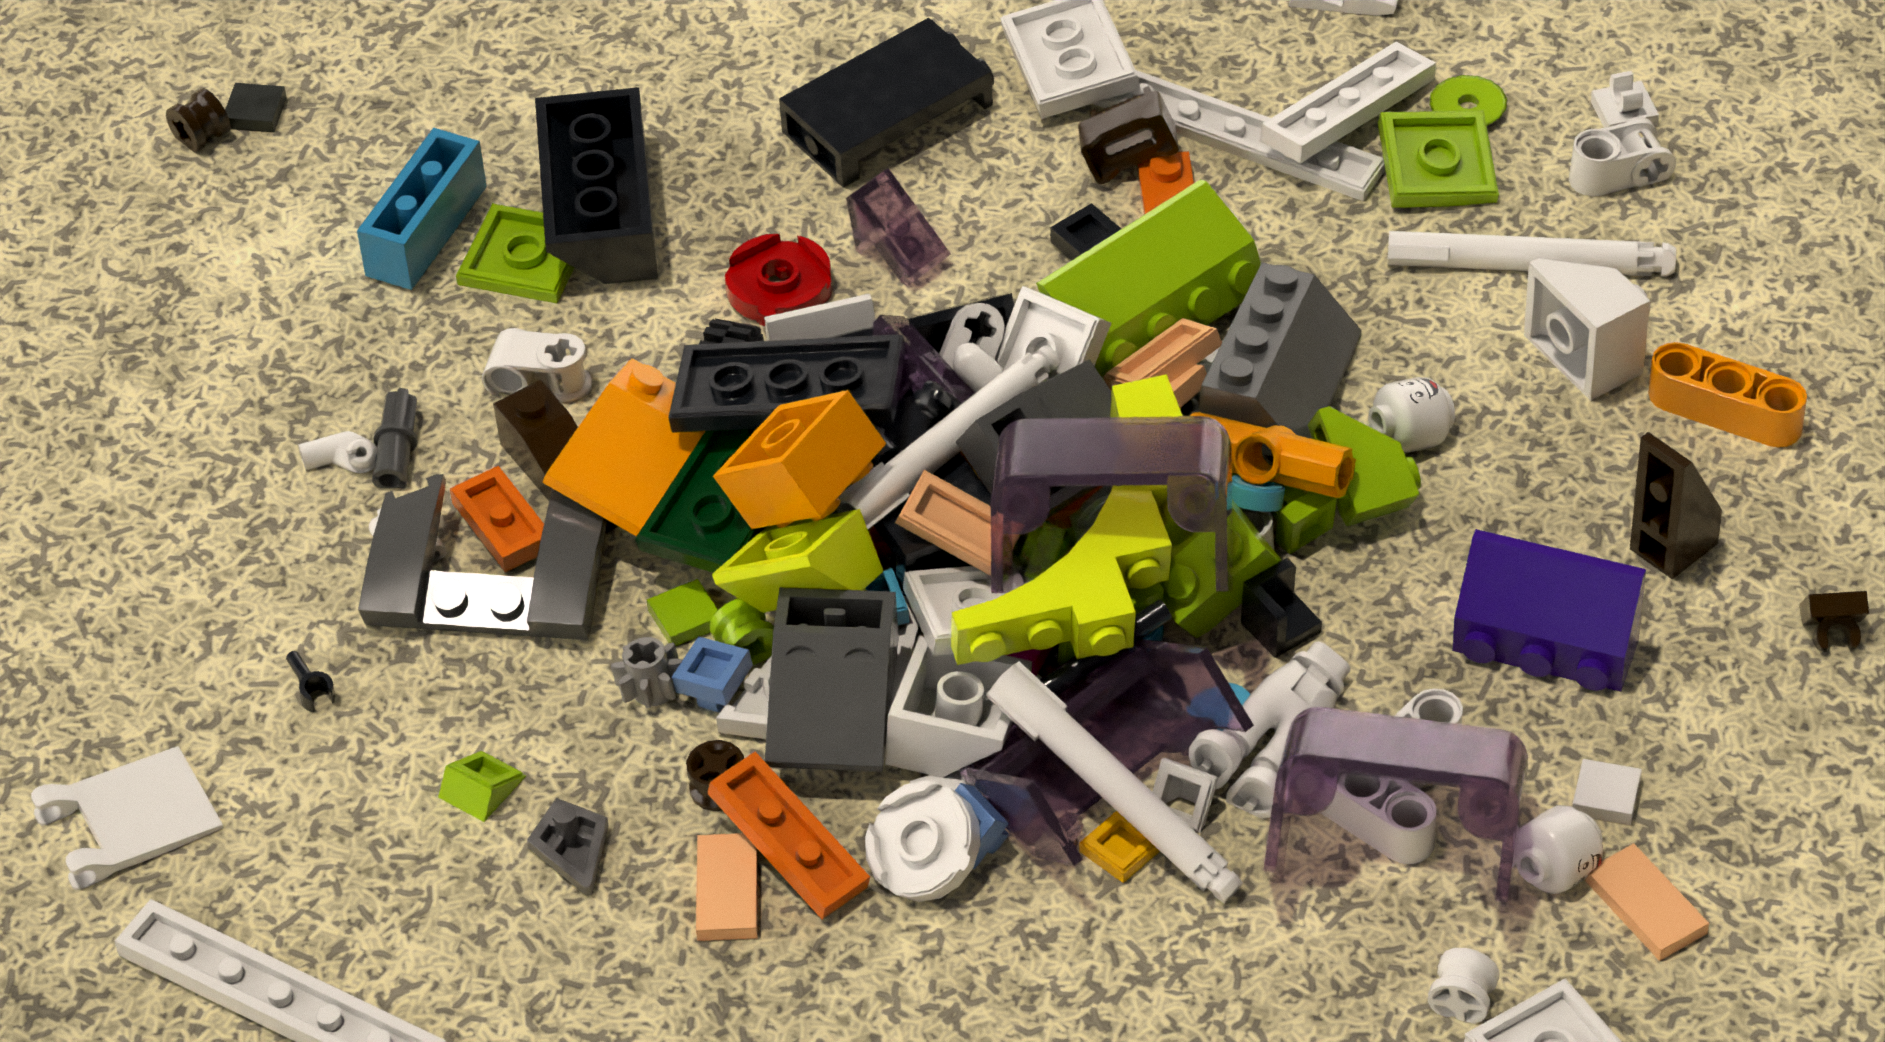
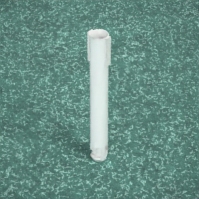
(1516, 252)
(890, 483)
(1045, 717)

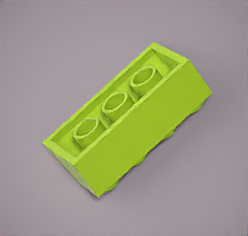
(1166, 266)

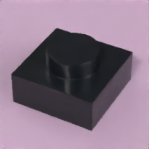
(1082, 231)

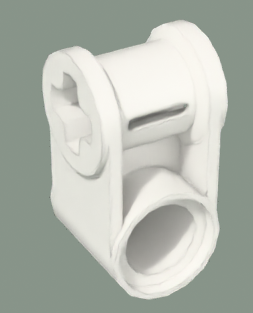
(1615, 158)
(528, 356)

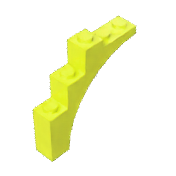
(1085, 591)

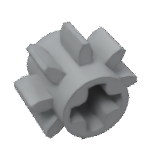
(647, 671)

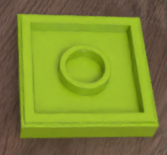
(1437, 158)
(513, 258)

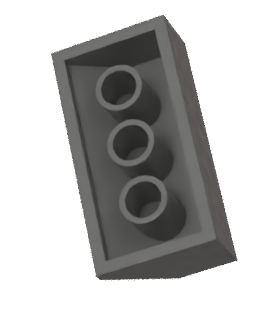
(1281, 353)

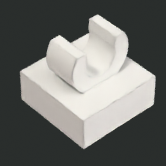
(1623, 101)

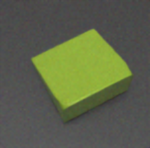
(478, 784)

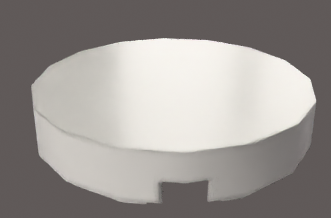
(923, 841)

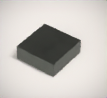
(255, 106)

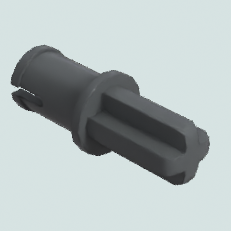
(395, 440)

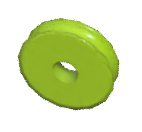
(1473, 89)

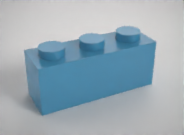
(422, 208)

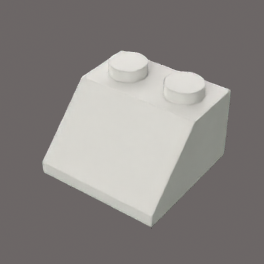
(1587, 323)
(944, 713)

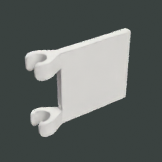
(131, 813)

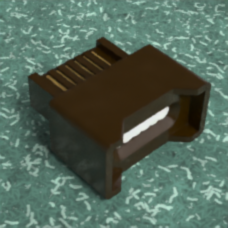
(1127, 135)

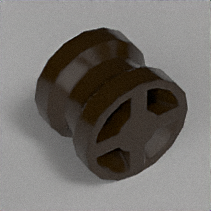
(198, 120)
(707, 761)

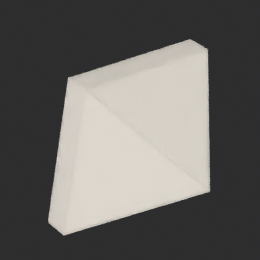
(1188, 783)

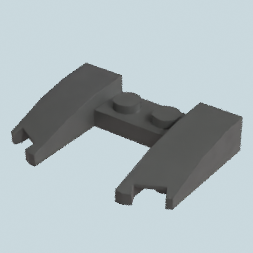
(407, 594)

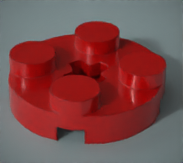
(767, 256)

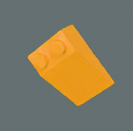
(624, 449)

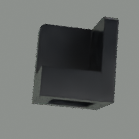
(1275, 612)

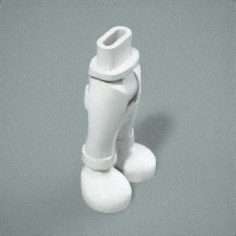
(1303, 683)

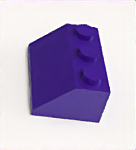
(1549, 611)

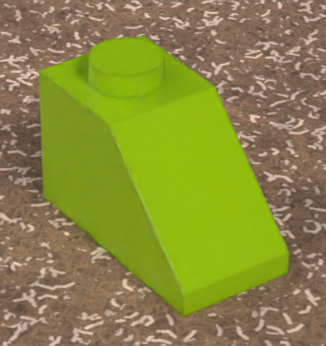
(1382, 474)

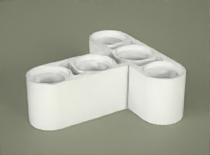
(1392, 812)

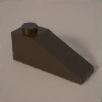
(534, 431)
(1672, 511)

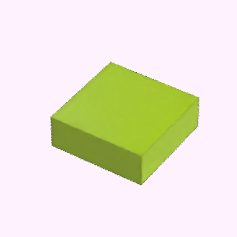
(683, 612)

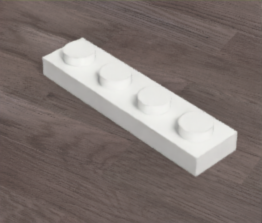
(1347, 102)

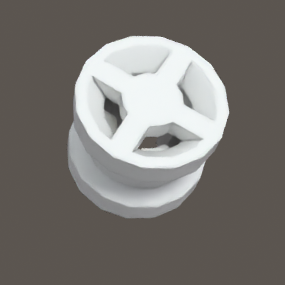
(1463, 985)

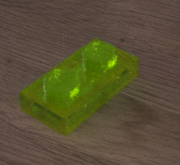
(1046, 546)

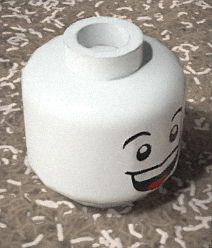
(1413, 413)
(1560, 848)

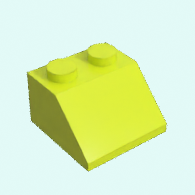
(802, 555)

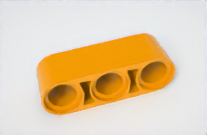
(1727, 394)

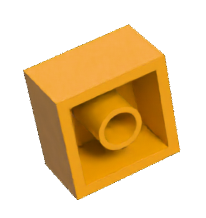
(800, 461)

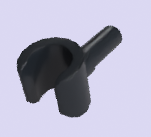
(309, 680)

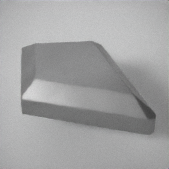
(571, 842)

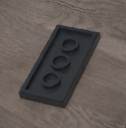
(746, 381)

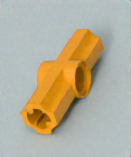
(1296, 459)

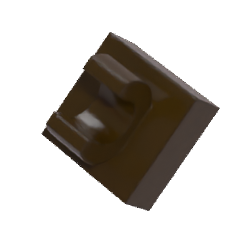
(1835, 611)

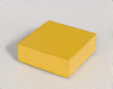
(1118, 847)

